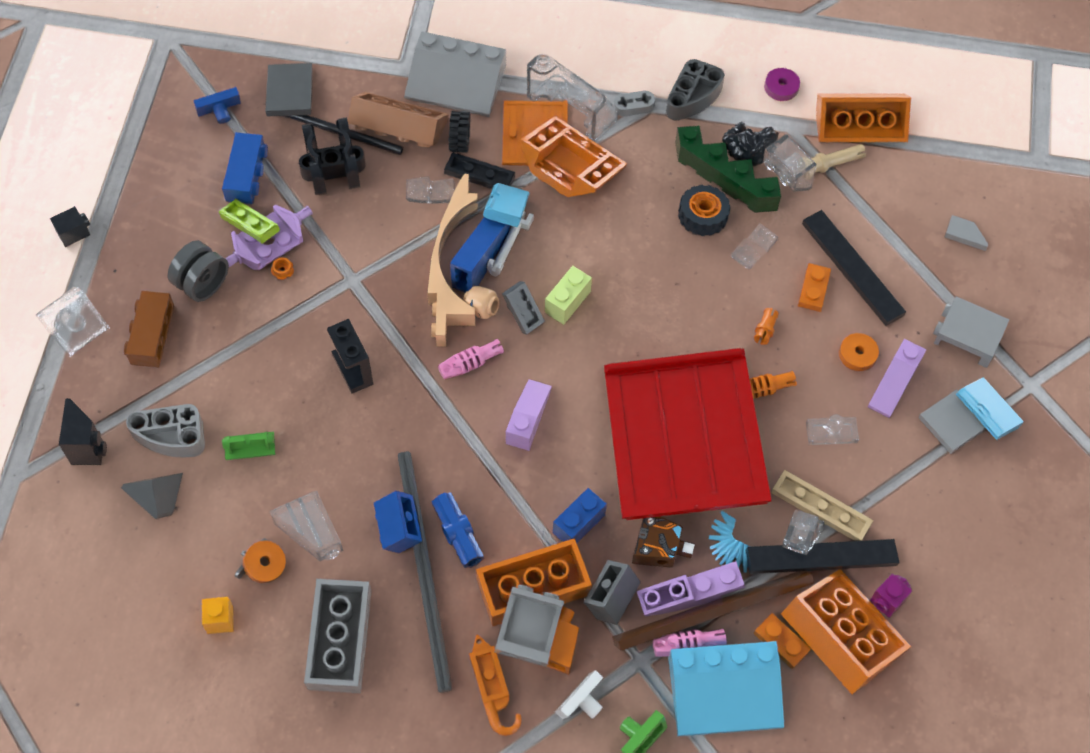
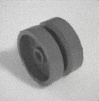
(198, 271)

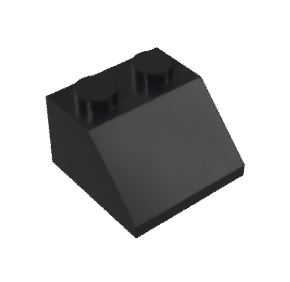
(80, 438)

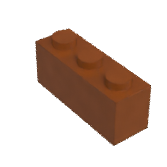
(149, 329)

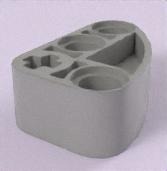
(172, 437)

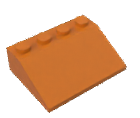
(845, 630)

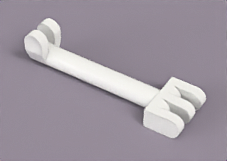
(495, 266)

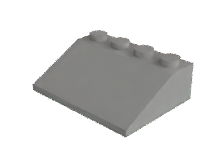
(455, 73)

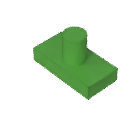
(642, 736)

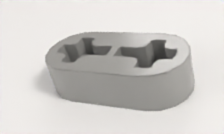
(634, 103)

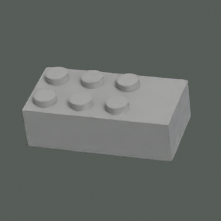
(338, 636)

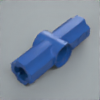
(457, 530)

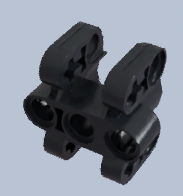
(318, 164)

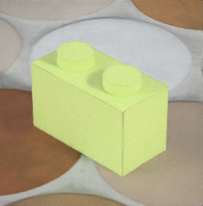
(568, 295)

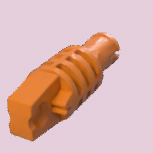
(768, 384)

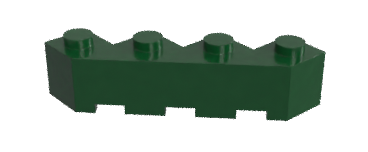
(733, 177)

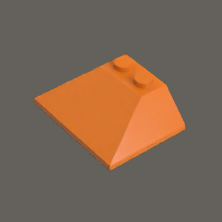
(568, 159)

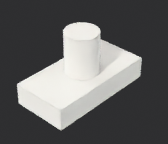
(582, 698)

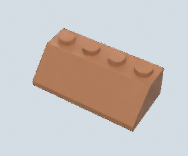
(397, 119)

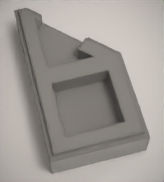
(965, 232)

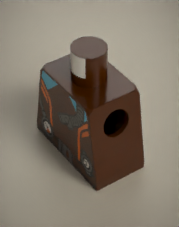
(660, 543)

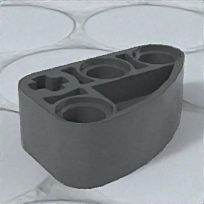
(694, 89)

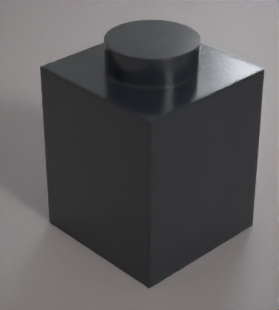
(71, 226)

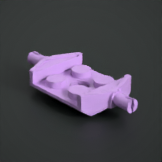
(258, 255)

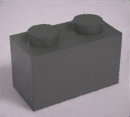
(612, 592)

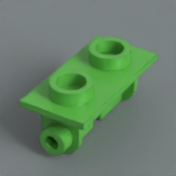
(249, 445)

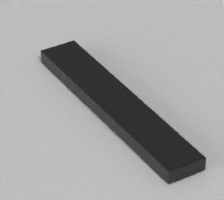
(854, 267)
(823, 556)

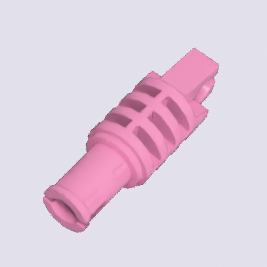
(469, 359)
(688, 639)

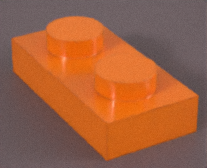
(814, 287)
(789, 645)

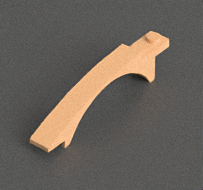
(445, 304)

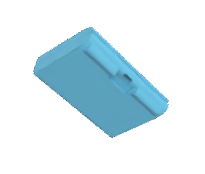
(506, 204)
(990, 408)

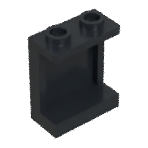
(350, 356)

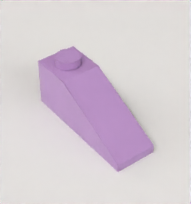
(896, 378)
(527, 415)

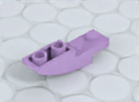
(690, 591)

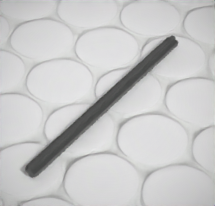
(426, 581)

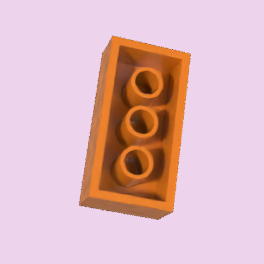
(550, 569)

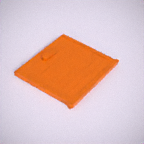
(523, 118)

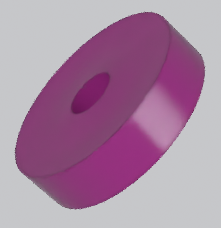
(782, 92)

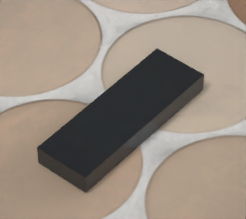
(479, 172)

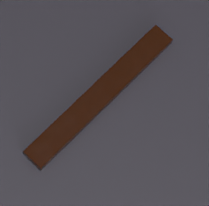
(712, 610)

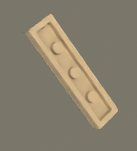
(818, 503)

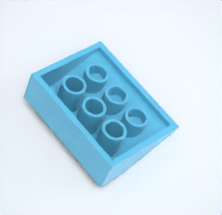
(726, 688)

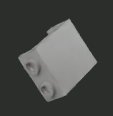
(971, 329)
(529, 625)

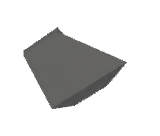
(155, 494)

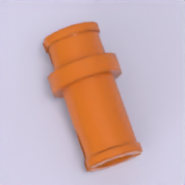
(765, 328)

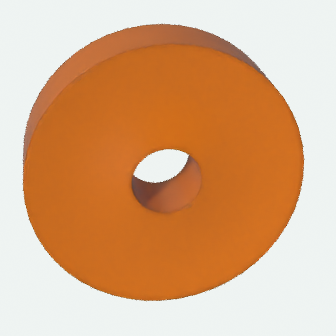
(857, 361)
(262, 573)

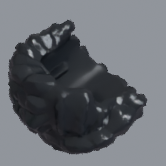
(748, 145)

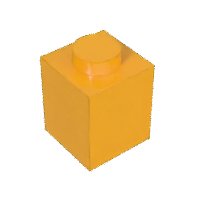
(217, 615)

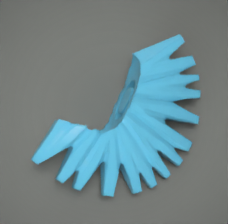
(727, 543)

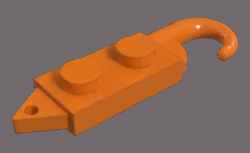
(491, 685)

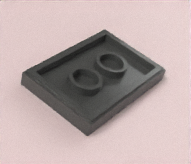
(289, 89)

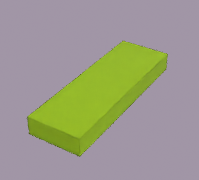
(249, 221)

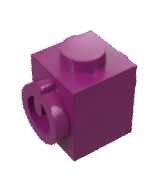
(891, 594)

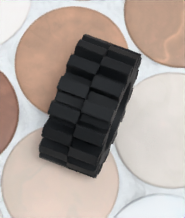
(459, 131)

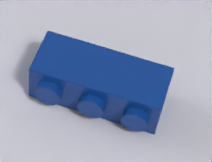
(244, 168)

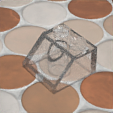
(790, 164)
(72, 320)

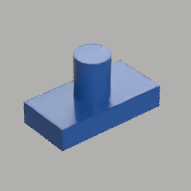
(218, 104)

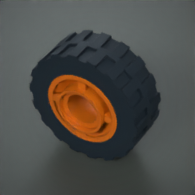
(704, 210)

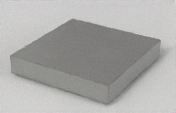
(952, 422)

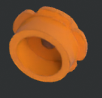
(282, 263)

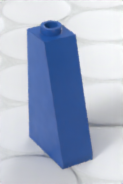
(471, 260)

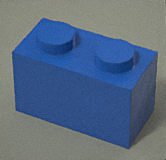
(579, 517)
(397, 522)

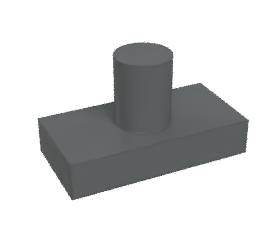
(523, 307)

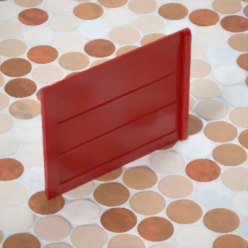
(685, 434)

